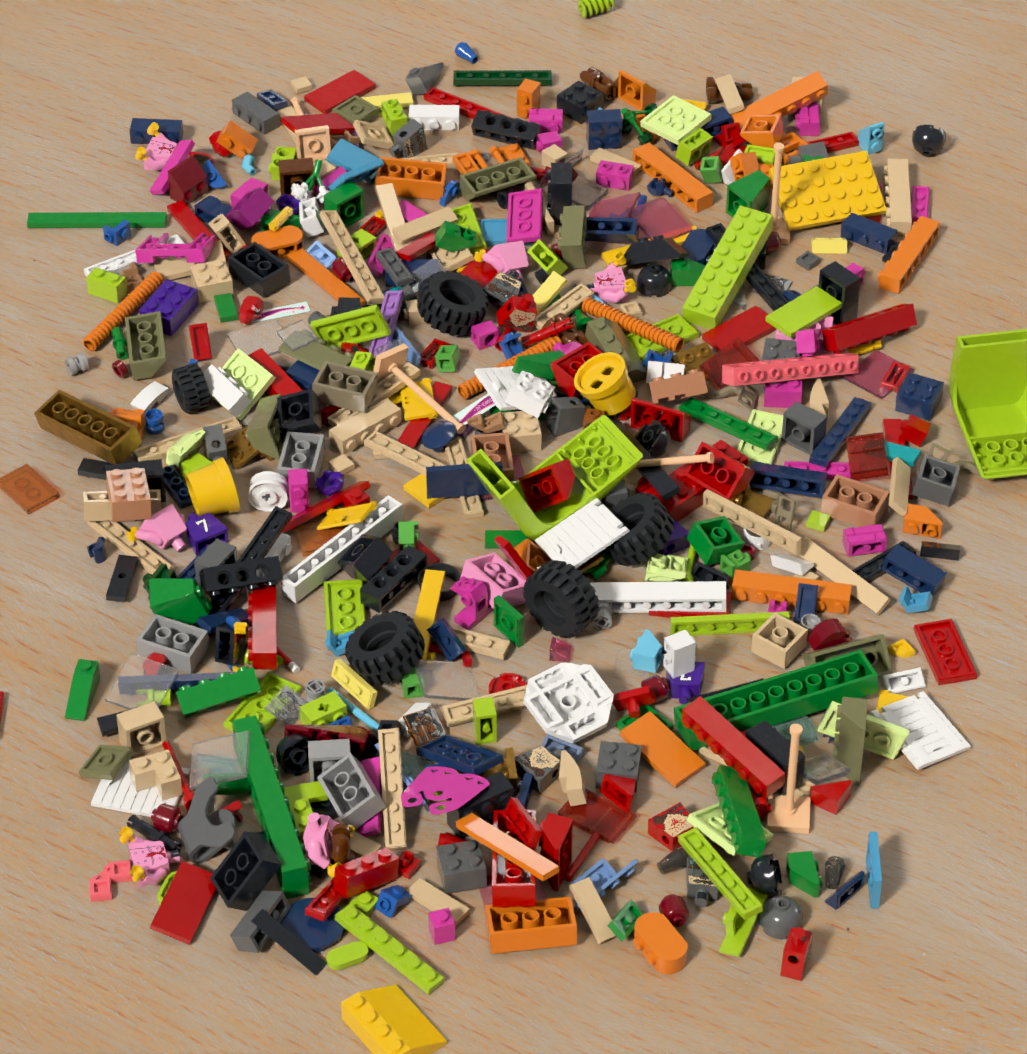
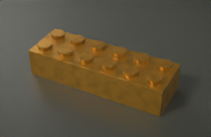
(88, 427)

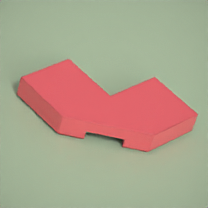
(113, 873)

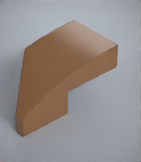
(347, 136)
(132, 277)
(489, 424)

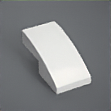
(149, 396)

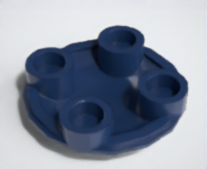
(438, 435)

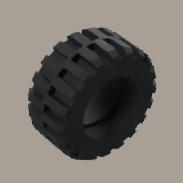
(452, 303)
(648, 526)
(561, 599)
(385, 647)

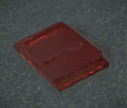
(732, 353)
(867, 456)
(599, 816)

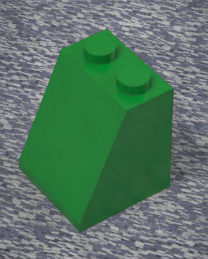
(749, 192)
(178, 599)

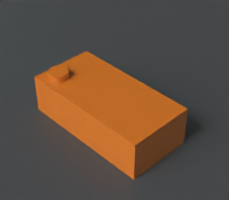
(413, 177)
(530, 928)

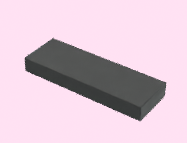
(394, 267)

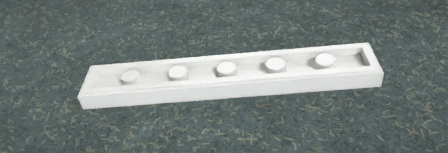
(117, 264)

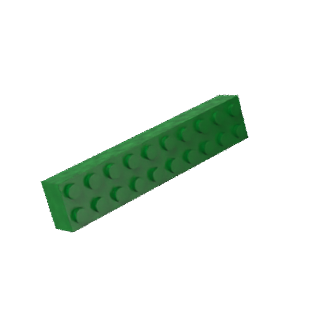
(789, 694)
(273, 811)

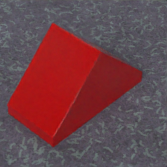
(619, 790)
(831, 795)

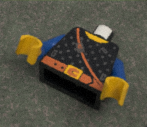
(231, 642)

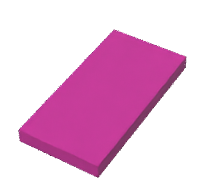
(525, 216)

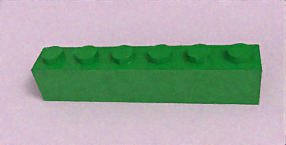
(739, 812)

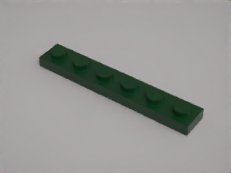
(500, 77)

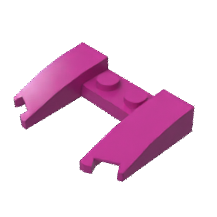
(154, 247)

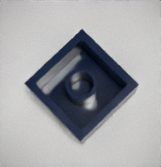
(604, 129)
(919, 396)

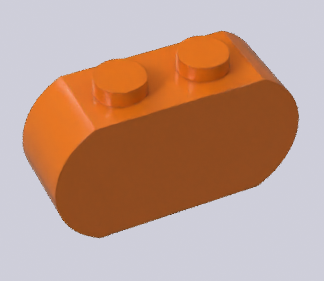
(281, 242)
(660, 943)

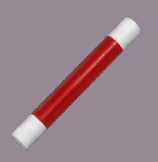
(288, 662)

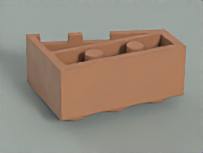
(678, 386)

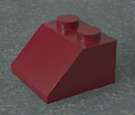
(187, 181)

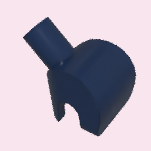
(658, 187)
(98, 550)

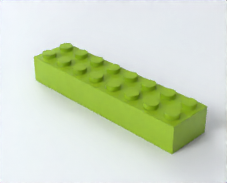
(727, 267)

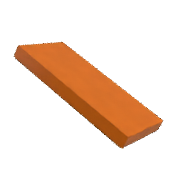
(663, 749)

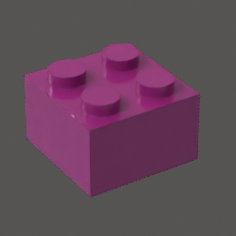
(250, 209)

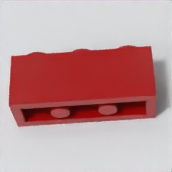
(366, 872)

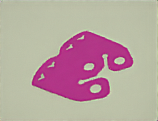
(452, 785)

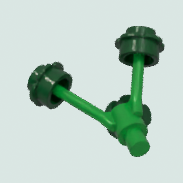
(630, 118)

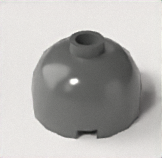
(780, 916)

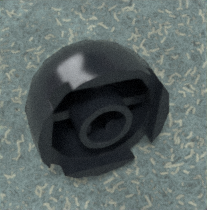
(928, 140)
(654, 280)
(654, 438)
(293, 754)
(765, 875)

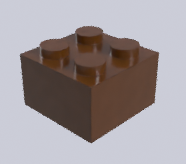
(295, 172)

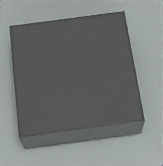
(808, 260)

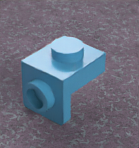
(915, 602)
(337, 643)

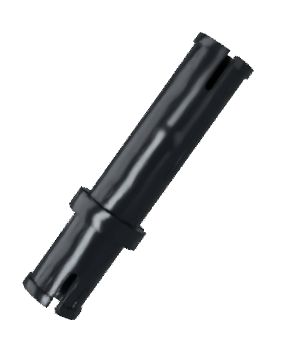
(152, 833)

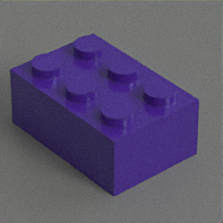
(175, 304)

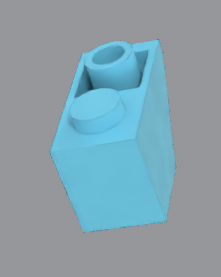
(871, 138)
(647, 653)

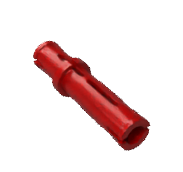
(553, 329)

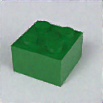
(347, 201)
(714, 538)

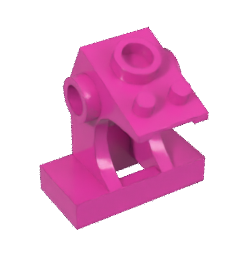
(475, 597)

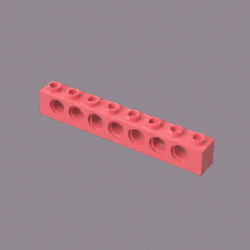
(790, 369)

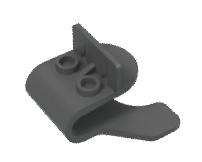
(203, 833)

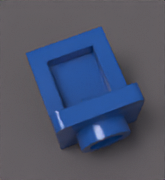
(118, 233)
(511, 345)
(653, 356)
(391, 898)

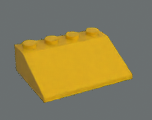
(390, 1022)

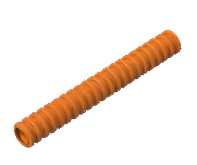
(124, 309)
(634, 325)
(474, 386)

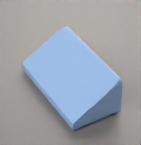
(321, 254)

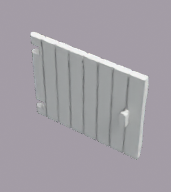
(498, 384)
(582, 534)
(930, 732)
(124, 798)

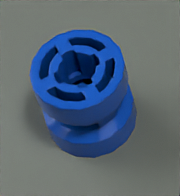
(154, 421)

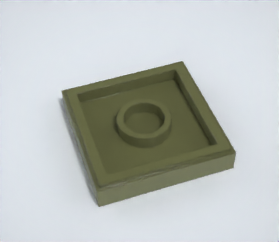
(356, 109)
(106, 762)

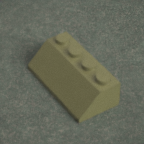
(495, 178)
(609, 337)
(145, 344)
(319, 352)
(264, 428)
(872, 646)
(851, 735)

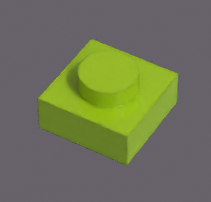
(365, 902)

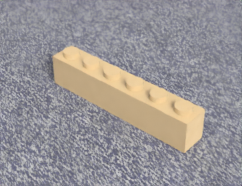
(898, 195)

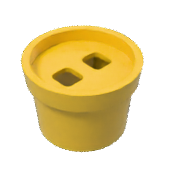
(605, 383)
(213, 489)

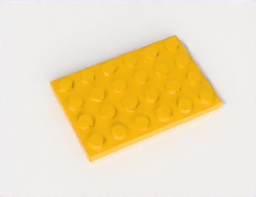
(828, 190)

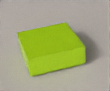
(818, 521)

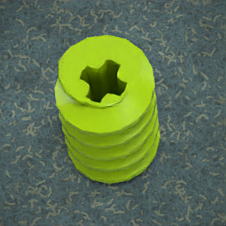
(593, 6)

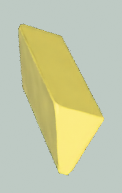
(829, 245)

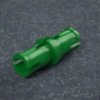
(119, 343)

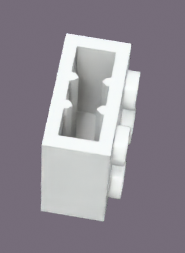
(530, 394)

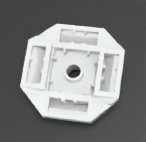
(574, 686)

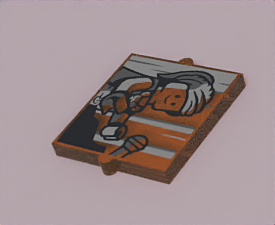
(424, 726)

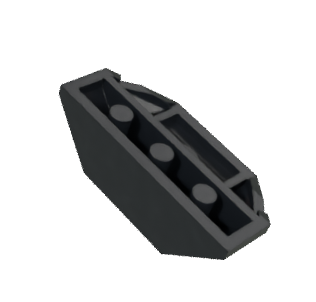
(653, 250)

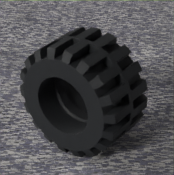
(190, 388)

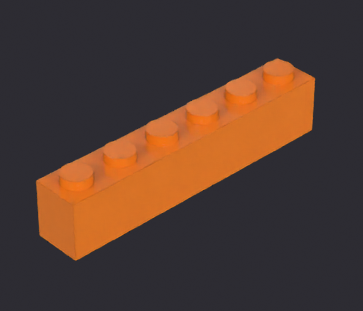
(786, 99)
(684, 185)
(908, 254)
(763, 587)

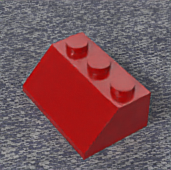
(568, 365)
(675, 421)
(724, 476)
(548, 485)
(557, 845)

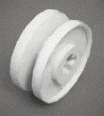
(268, 490)

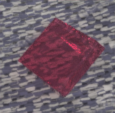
(559, 650)

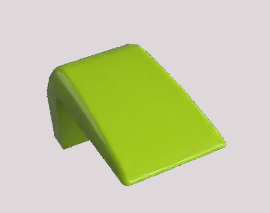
(991, 400)
(599, 460)

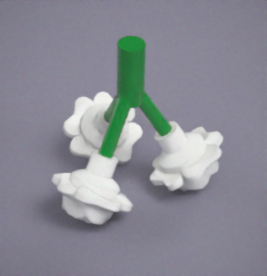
(303, 192)

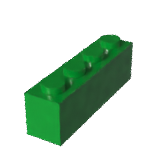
(218, 692)

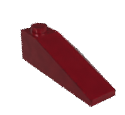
(357, 735)

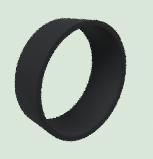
(450, 572)

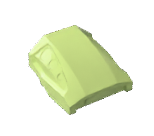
(183, 446)
(665, 568)

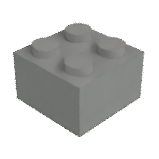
(325, 754)

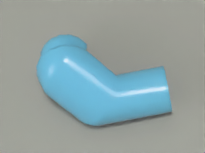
(247, 164)

